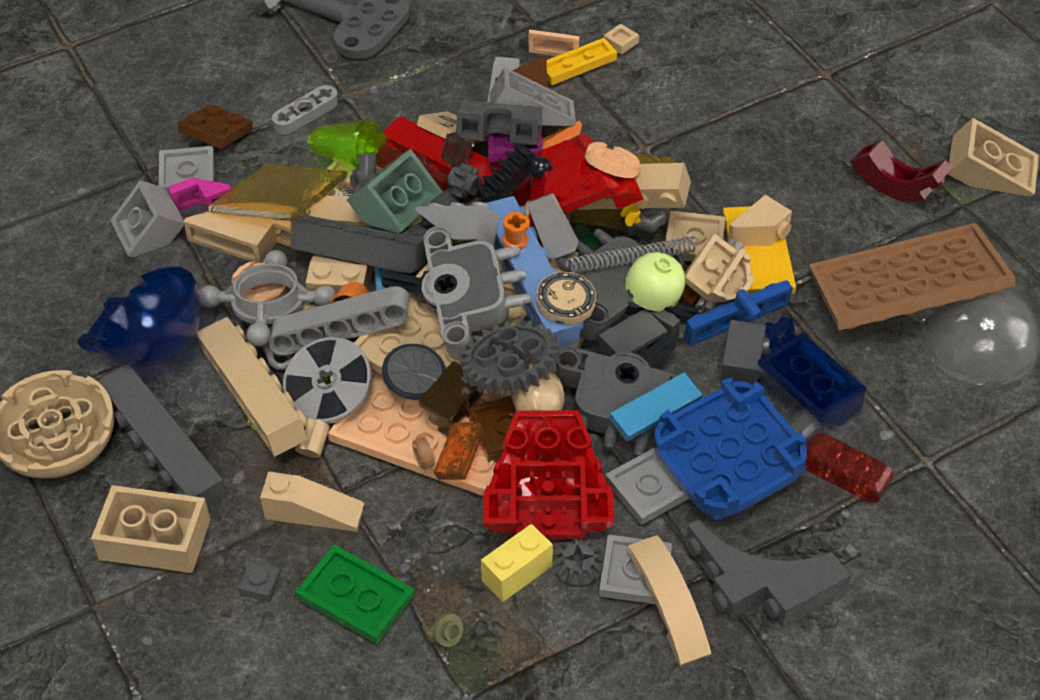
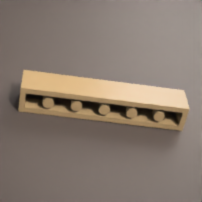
(252, 386)

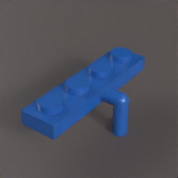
(744, 308)

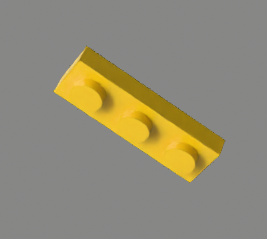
(580, 61)

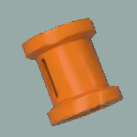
(515, 225)

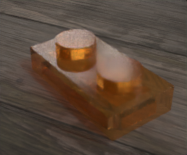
(459, 451)

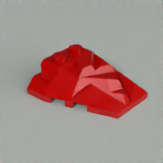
(577, 181)
(548, 479)

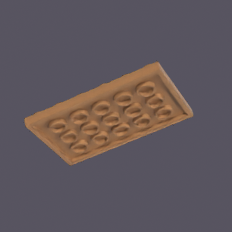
(910, 276)

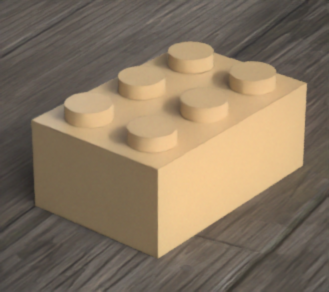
(151, 529)

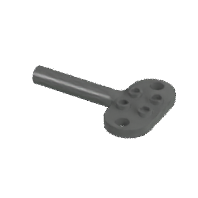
(364, 25)

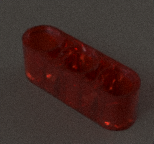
(847, 467)

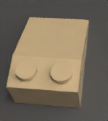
(992, 160)
(336, 273)

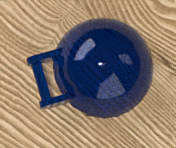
(151, 322)

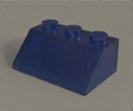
(815, 380)

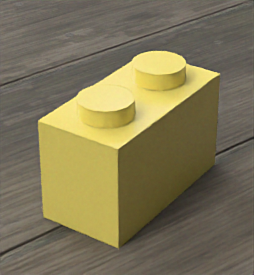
(517, 562)

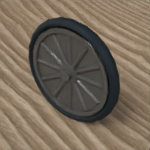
(412, 370)

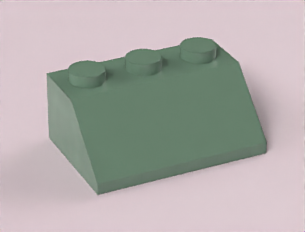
(394, 194)

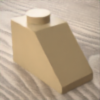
(761, 224)

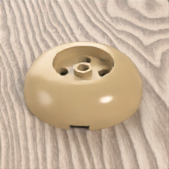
(44, 402)

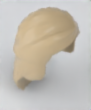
(542, 398)

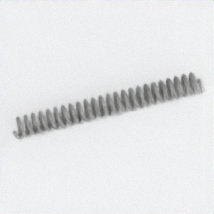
(602, 259)

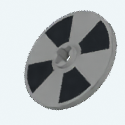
(349, 377)

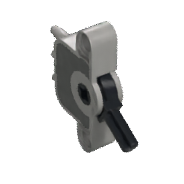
(462, 287)

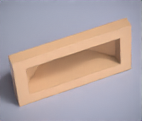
(551, 43)

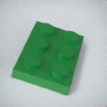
(355, 594)

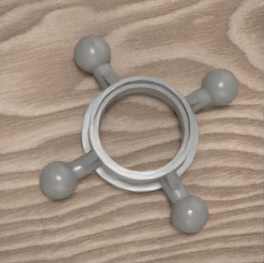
(265, 312)

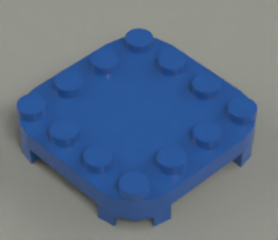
(730, 449)

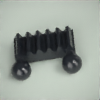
(512, 173)

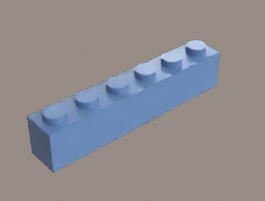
(537, 267)

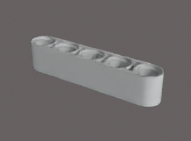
(340, 319)

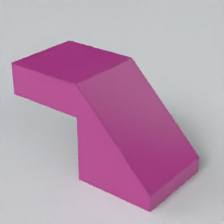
(196, 191)

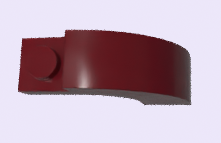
(895, 179)

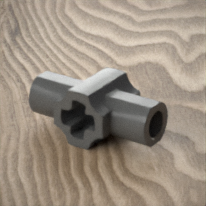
(366, 170)

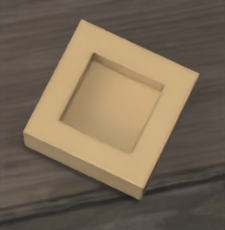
(622, 38)

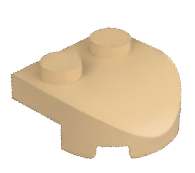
(719, 271)

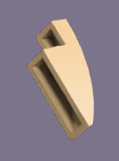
(238, 235)

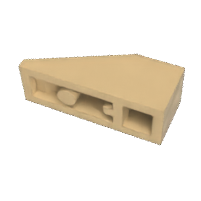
(308, 503)

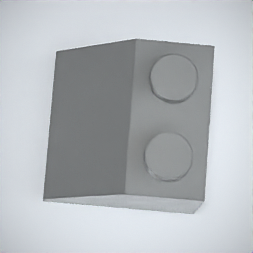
(147, 219)

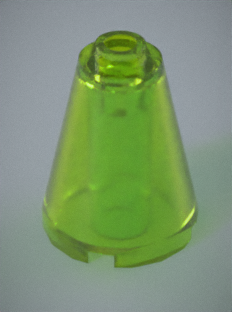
(346, 140)

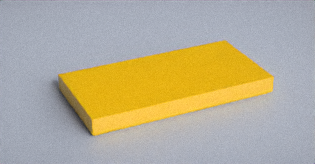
(767, 263)

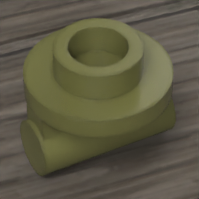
(446, 630)

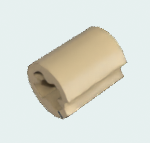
(316, 434)

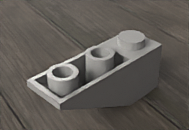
(462, 221)

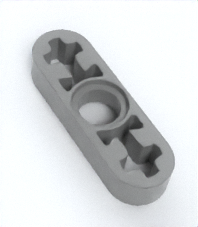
(291, 119)

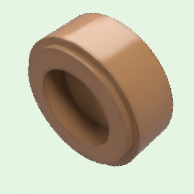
(423, 453)

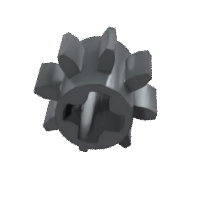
(464, 180)

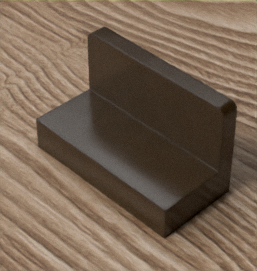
(450, 398)

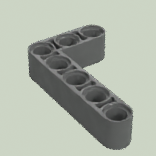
(361, 244)

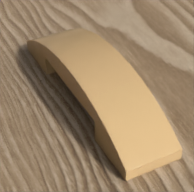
(672, 599)

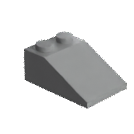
(519, 90)

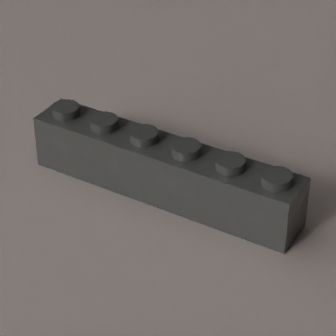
(161, 438)

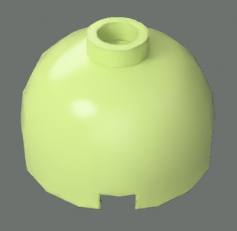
(655, 281)

